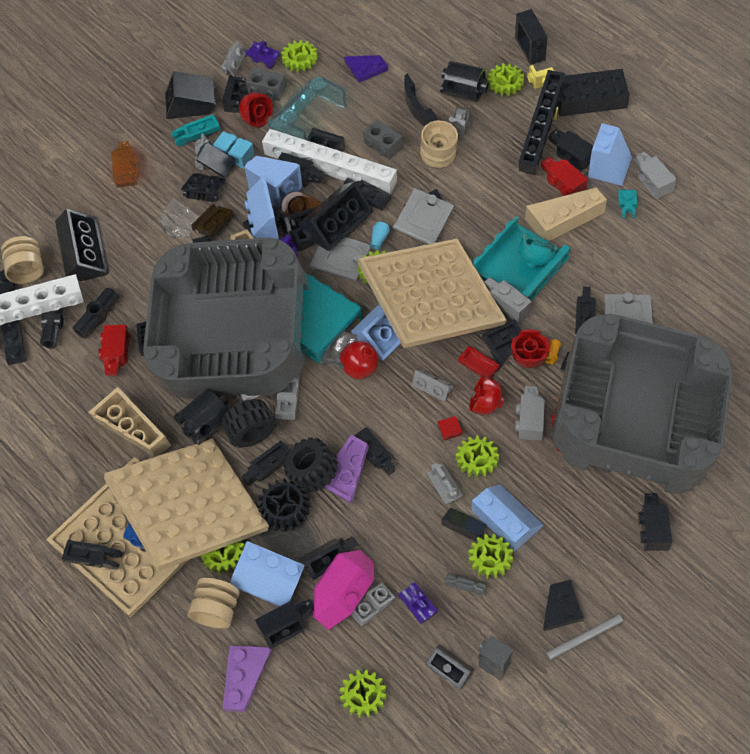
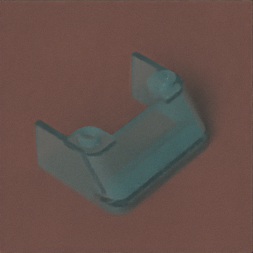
(287, 115)

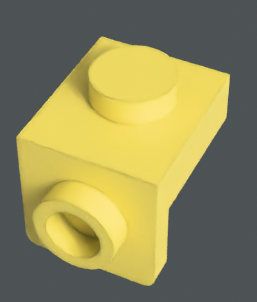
(537, 78)

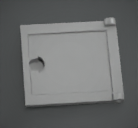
(421, 219)
(340, 258)
(638, 309)

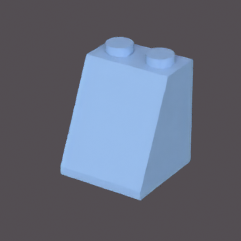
(609, 156)
(280, 177)

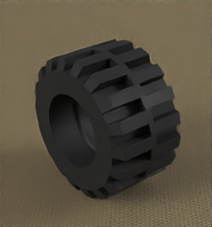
(248, 423)
(304, 454)

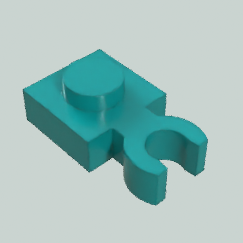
(628, 201)

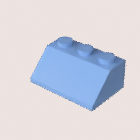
(261, 211)
(378, 332)
(505, 516)
(266, 574)

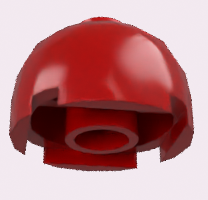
(255, 109)
(530, 348)
(359, 359)
(487, 396)

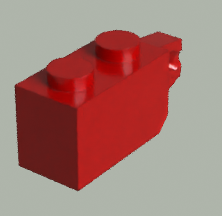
(564, 176)
(114, 348)

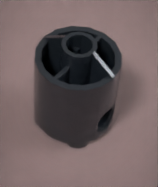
(464, 81)
(203, 416)

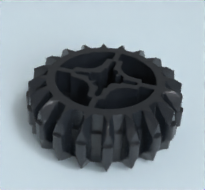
(272, 497)

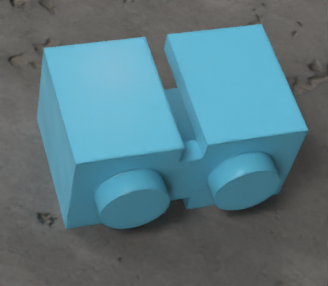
(240, 149)

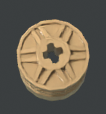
(438, 144)
(22, 260)
(213, 603)

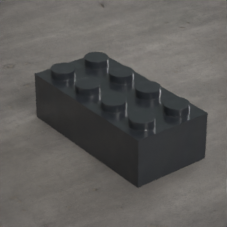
(594, 92)

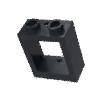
(531, 36)

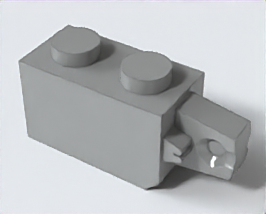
(655, 175)
(509, 300)
(531, 415)

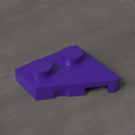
(365, 66)

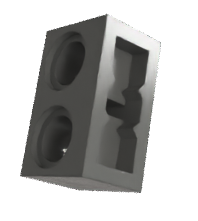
(266, 82)
(383, 139)
(495, 657)

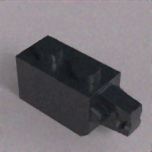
(572, 148)
(308, 171)
(655, 524)
(319, 559)
(284, 622)

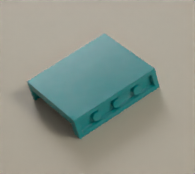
(503, 262)
(324, 318)

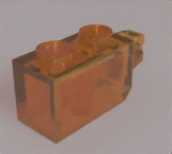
(124, 165)

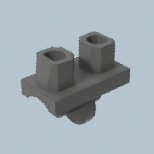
(461, 120)

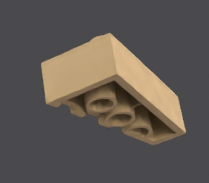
(565, 213)
(126, 420)

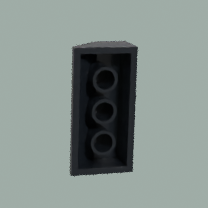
(336, 216)
(80, 245)

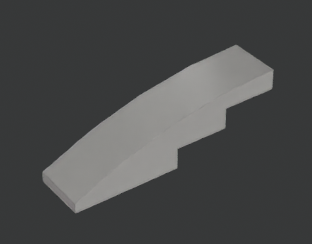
(288, 401)

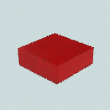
(449, 428)

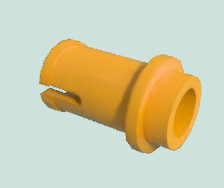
(553, 351)

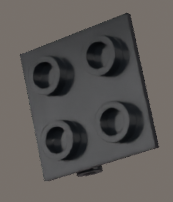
(202, 186)

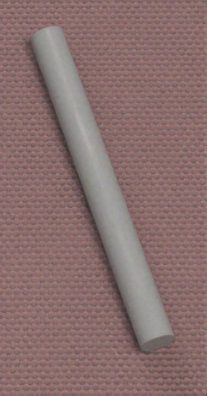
(584, 637)

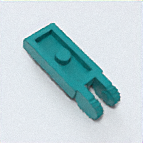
(194, 130)

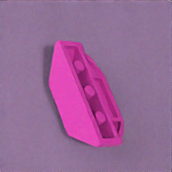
(342, 587)

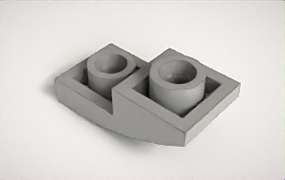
(373, 604)

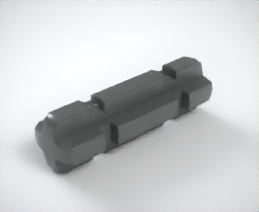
(465, 583)

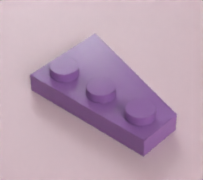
(350, 465)
(242, 675)

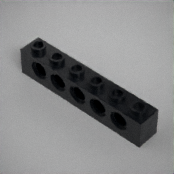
(541, 122)

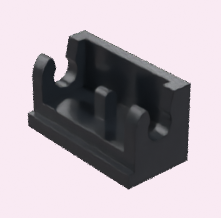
(234, 93)
(327, 139)

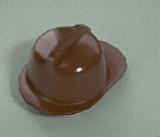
(298, 201)

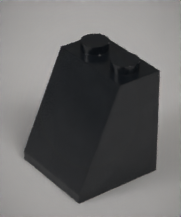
(189, 95)

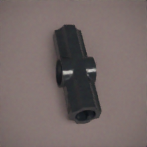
(90, 317)
(51, 325)

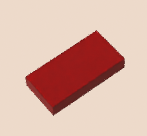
(478, 362)

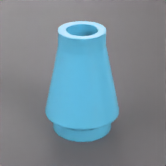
(379, 234)

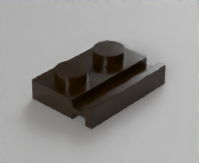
(212, 220)

